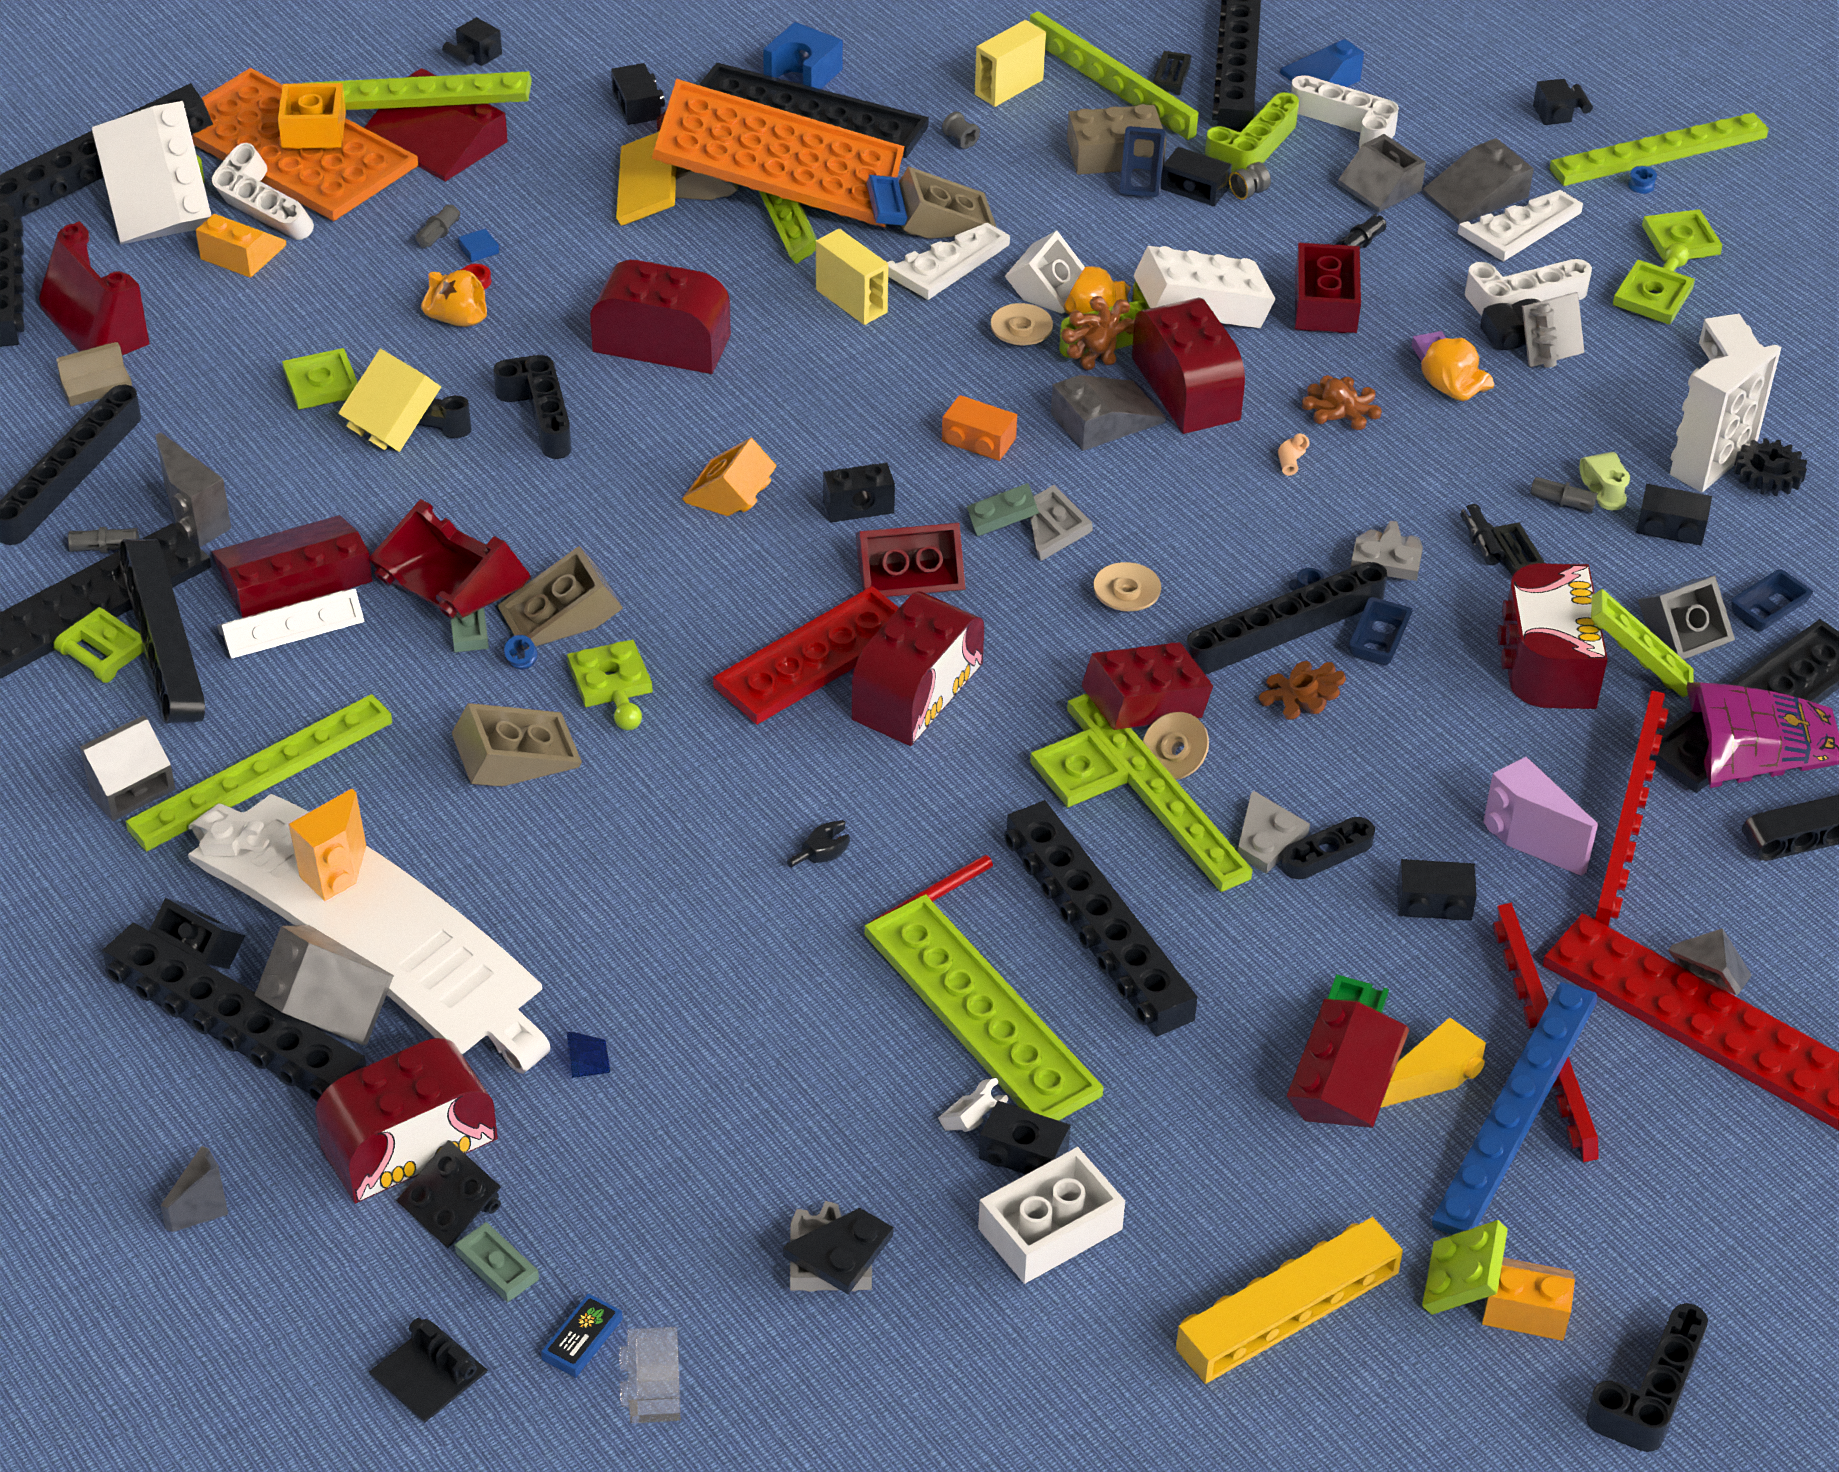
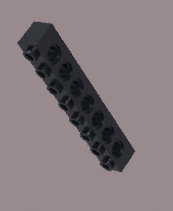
(1236, 63)
(77, 161)
(1101, 919)
(228, 1011)

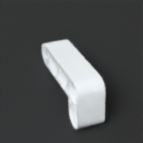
(1345, 107)
(240, 187)
(1488, 287)

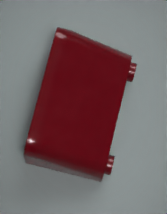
(88, 307)
(447, 565)

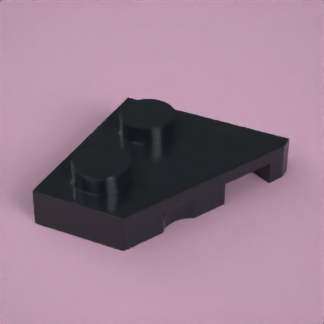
(841, 1248)

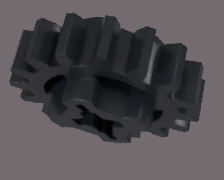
(1770, 466)

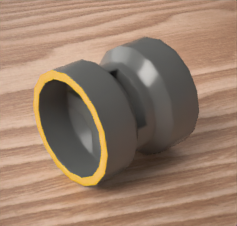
(1246, 182)

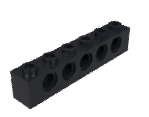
(11, 277)

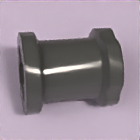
(965, 133)

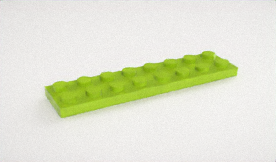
(983, 1010)

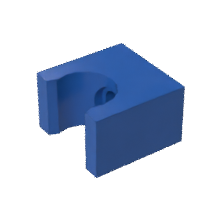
(806, 52)

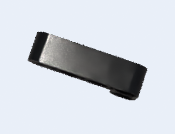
(536, 380)
(1666, 1374)

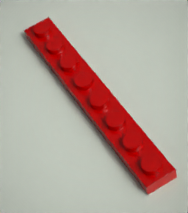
(1630, 821)
(1529, 987)

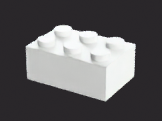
(1051, 1215)

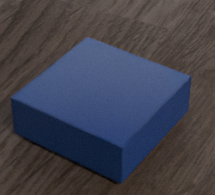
(478, 245)

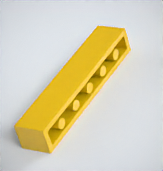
(1288, 1299)

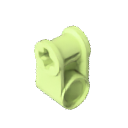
(1606, 477)

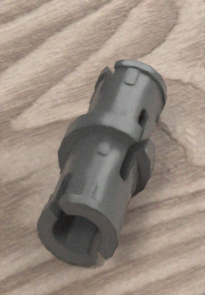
(101, 539)

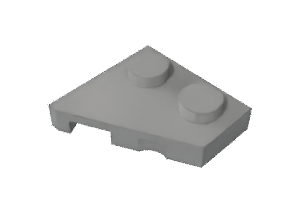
(1057, 522)
(1268, 832)

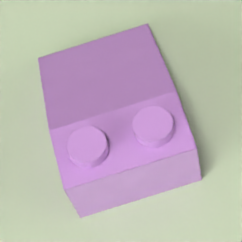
(1539, 817)

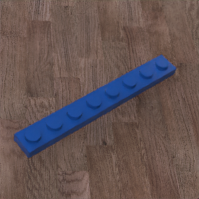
(1515, 1110)

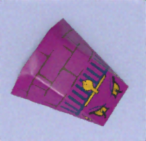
(1762, 732)

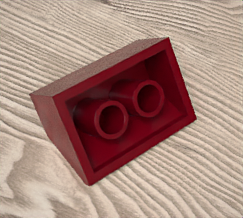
(911, 559)
(1347, 1064)

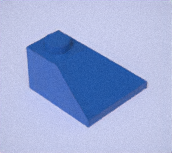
(1336, 64)

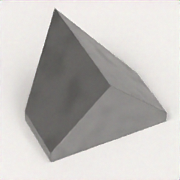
(1713, 960)
(196, 1195)

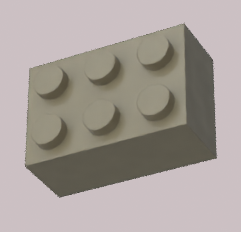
(1099, 136)

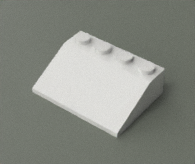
(152, 173)
(1722, 414)

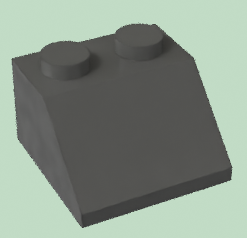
(1688, 616)

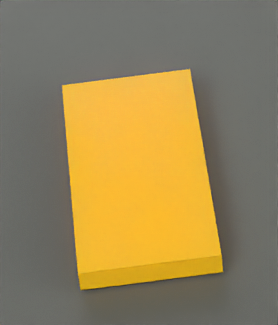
(644, 183)

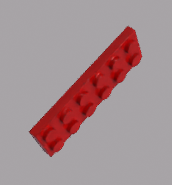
(805, 657)

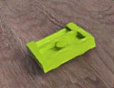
(106, 635)

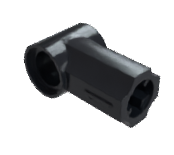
(450, 415)

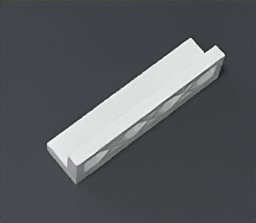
(291, 623)

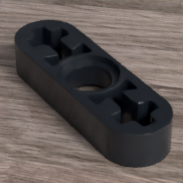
(1321, 860)

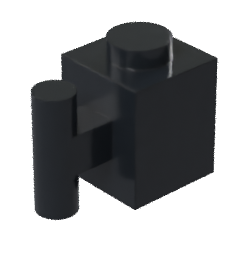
(475, 43)
(1556, 101)

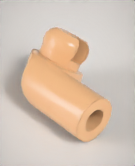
(1291, 451)

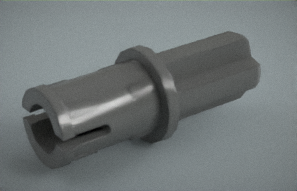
(438, 226)
(1563, 494)

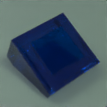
(587, 1055)

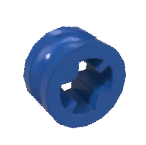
(1642, 179)
(510, 650)

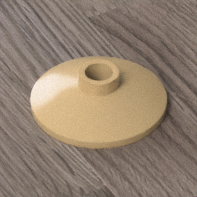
(1021, 324)
(1127, 586)
(1174, 731)

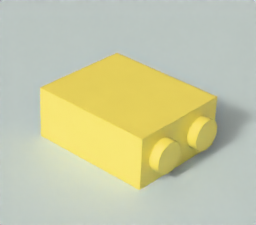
(1010, 63)
(851, 276)
(388, 401)

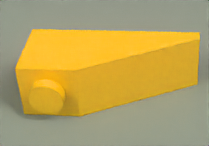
(1436, 1064)

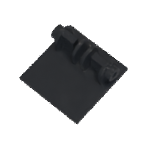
(450, 1194)
(428, 1370)

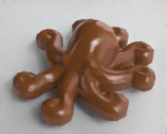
(1097, 332)
(1340, 400)
(1304, 688)

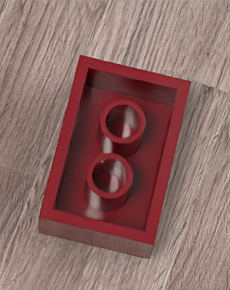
(1327, 287)
(1146, 683)

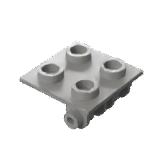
(1553, 330)

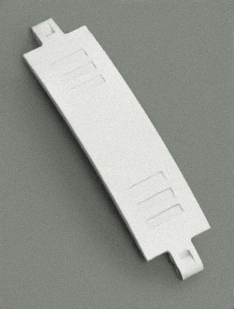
(441, 962)

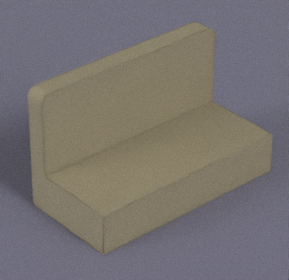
(92, 373)

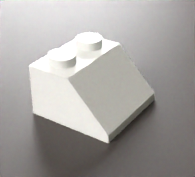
(1046, 273)

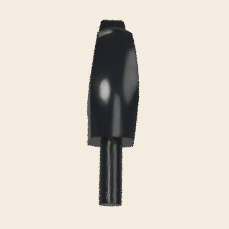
(821, 846)

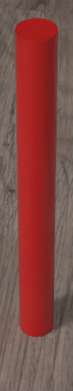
(950, 882)

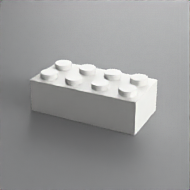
(1228, 285)

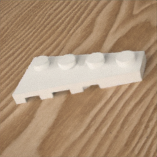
(1521, 225)
(948, 261)

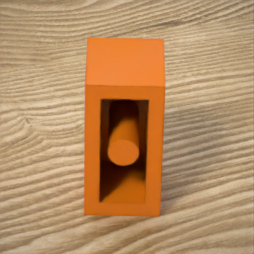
(979, 427)

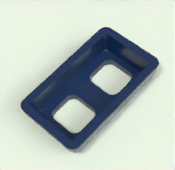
(1132, 162)
(1758, 594)
(1382, 611)

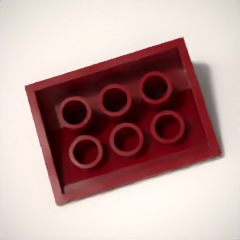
(442, 136)
(294, 565)

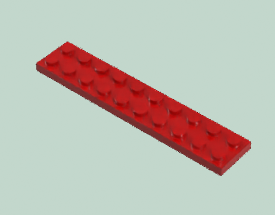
(1700, 1016)

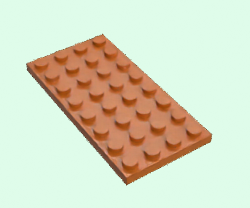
(773, 150)
(319, 178)

